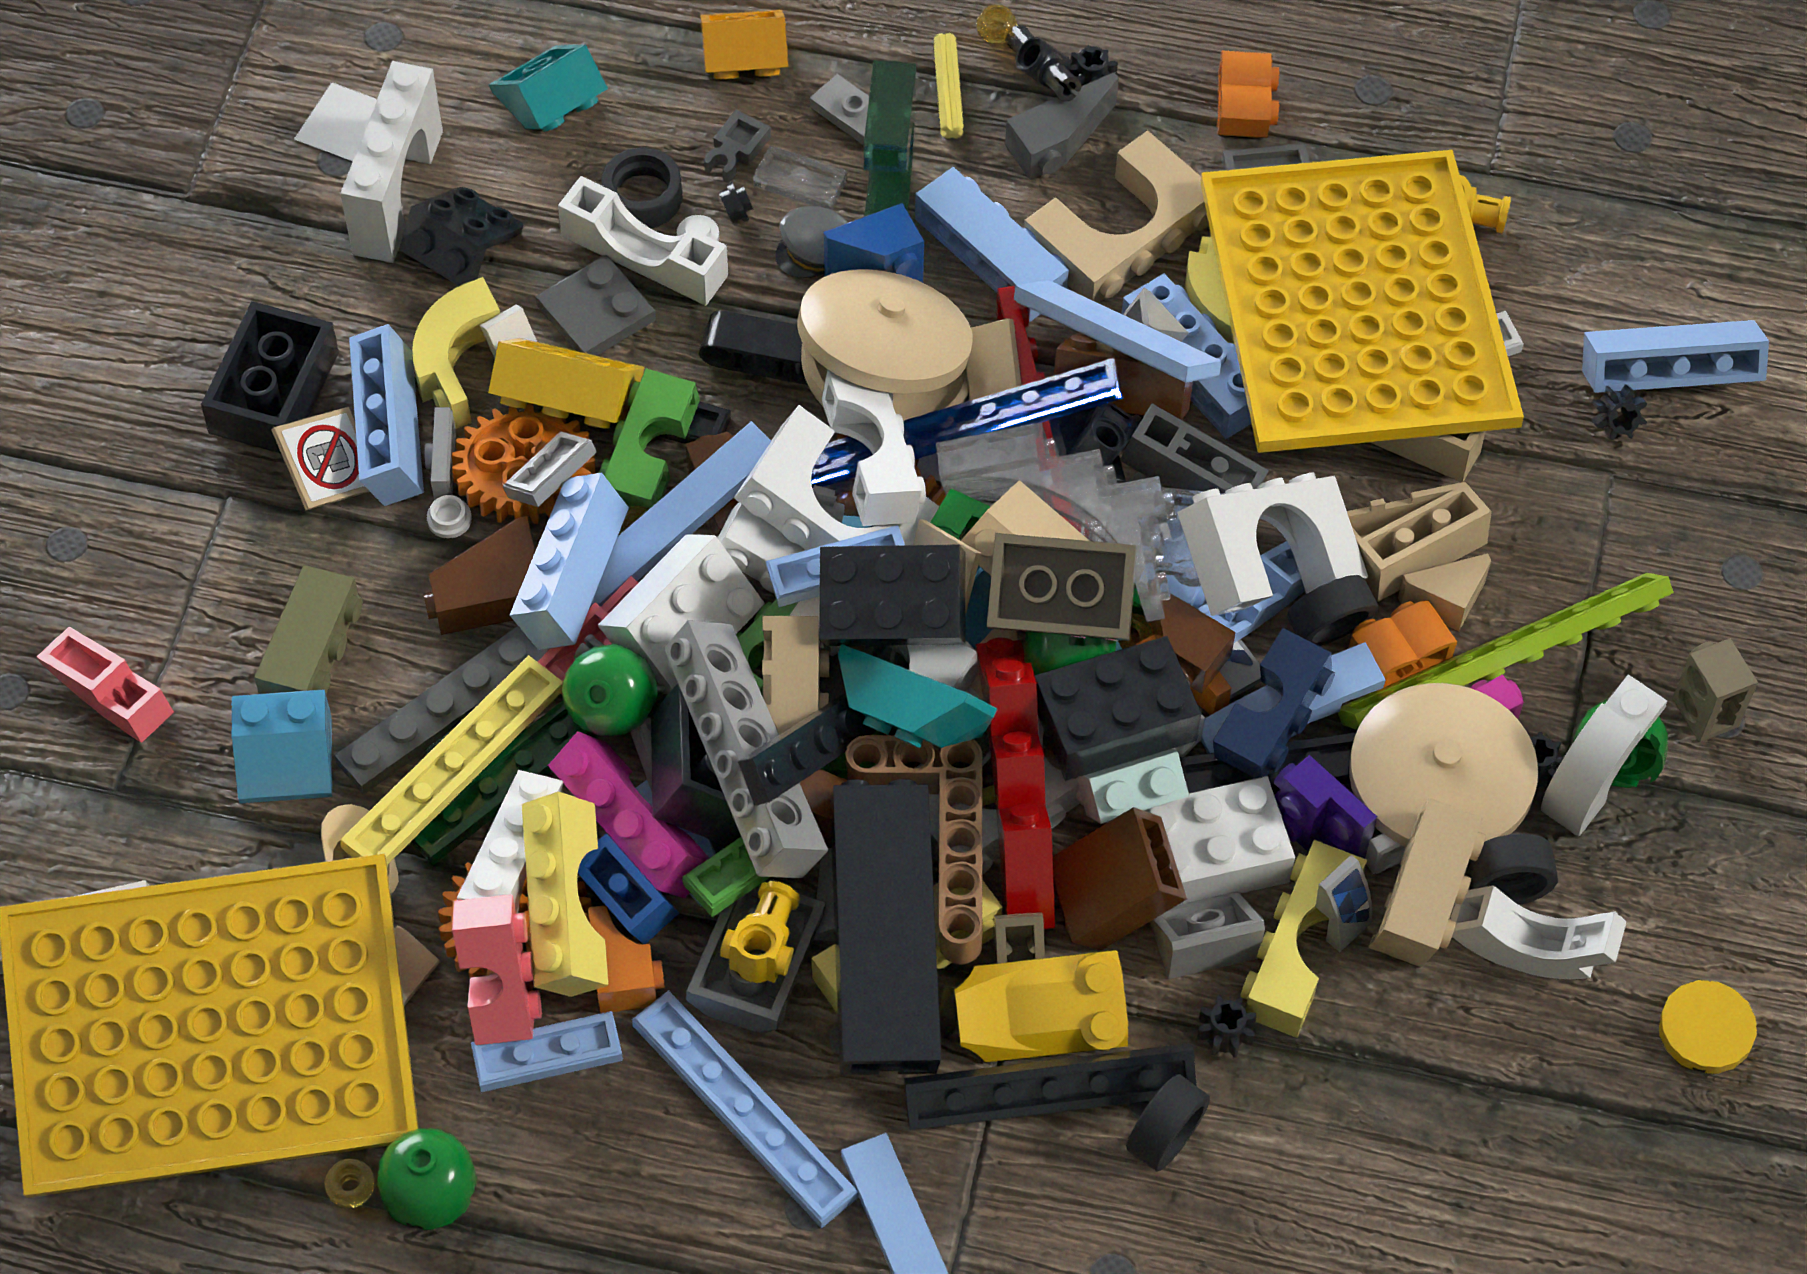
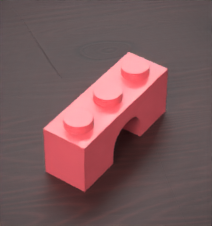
(491, 937)

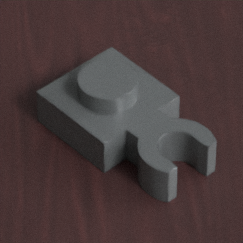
(736, 141)

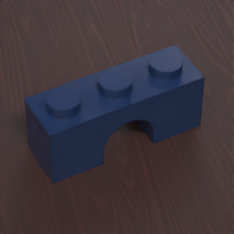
(1257, 740)

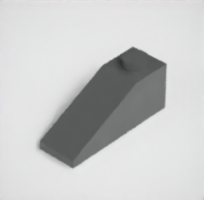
(1055, 130)
(1187, 456)

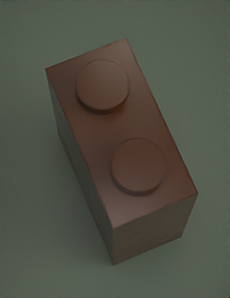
(1117, 879)

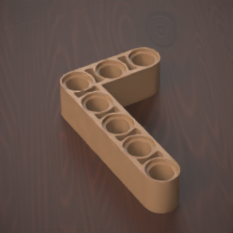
(955, 826)

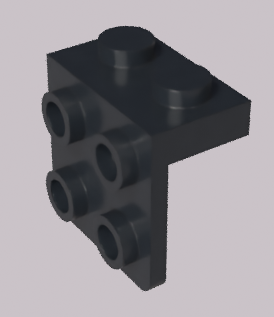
(454, 232)

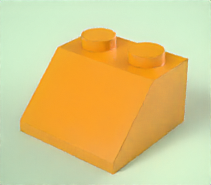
(744, 43)

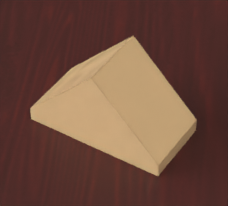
(1448, 587)

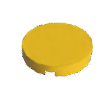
(1707, 1026)

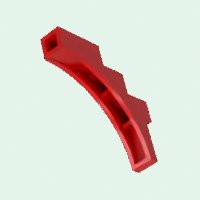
(1018, 779)

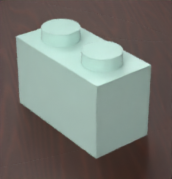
(1134, 784)

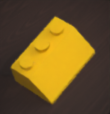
(563, 381)

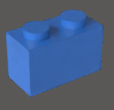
(626, 890)

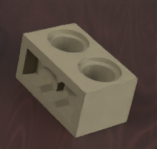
(1714, 689)

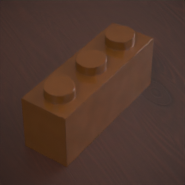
(1139, 382)

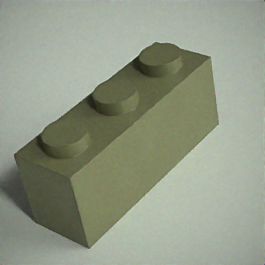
(310, 633)

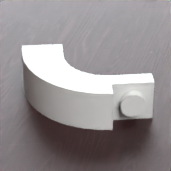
(1598, 753)
(1533, 942)

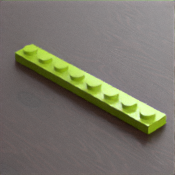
(1528, 642)

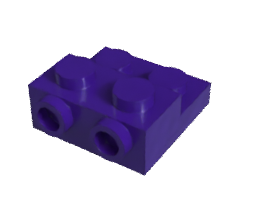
(1322, 809)

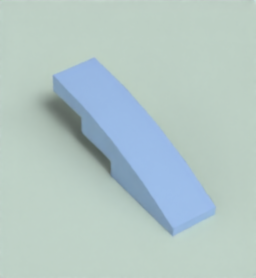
(1285, 586)
(1354, 676)

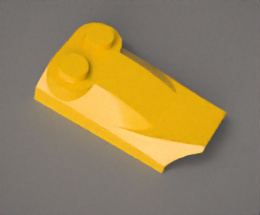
(1043, 1007)

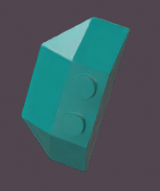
(910, 702)

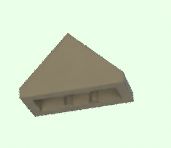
(1018, 937)

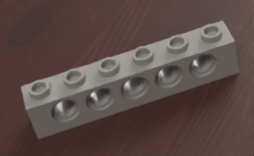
(732, 724)

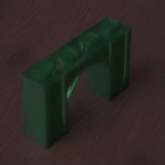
(890, 136)

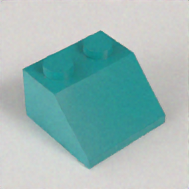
(551, 86)

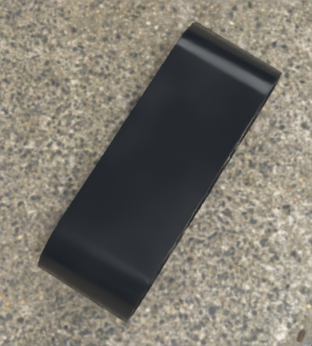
(753, 346)

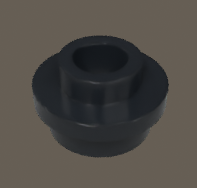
(736, 203)

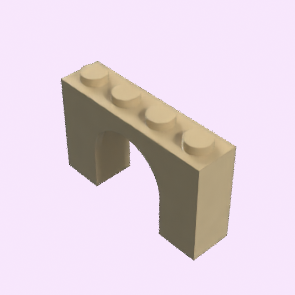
(1104, 261)

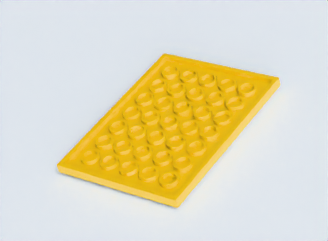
(1358, 301)
(206, 1025)

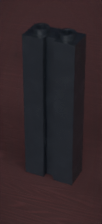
(884, 928)

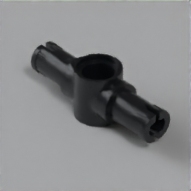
(1043, 62)

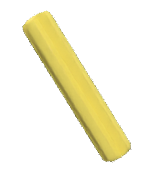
(948, 86)

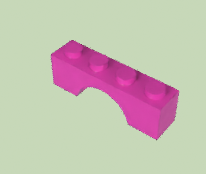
(602, 777)

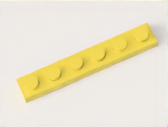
(454, 762)

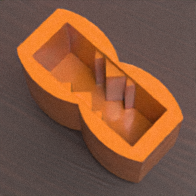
(1246, 94)
(1406, 641)

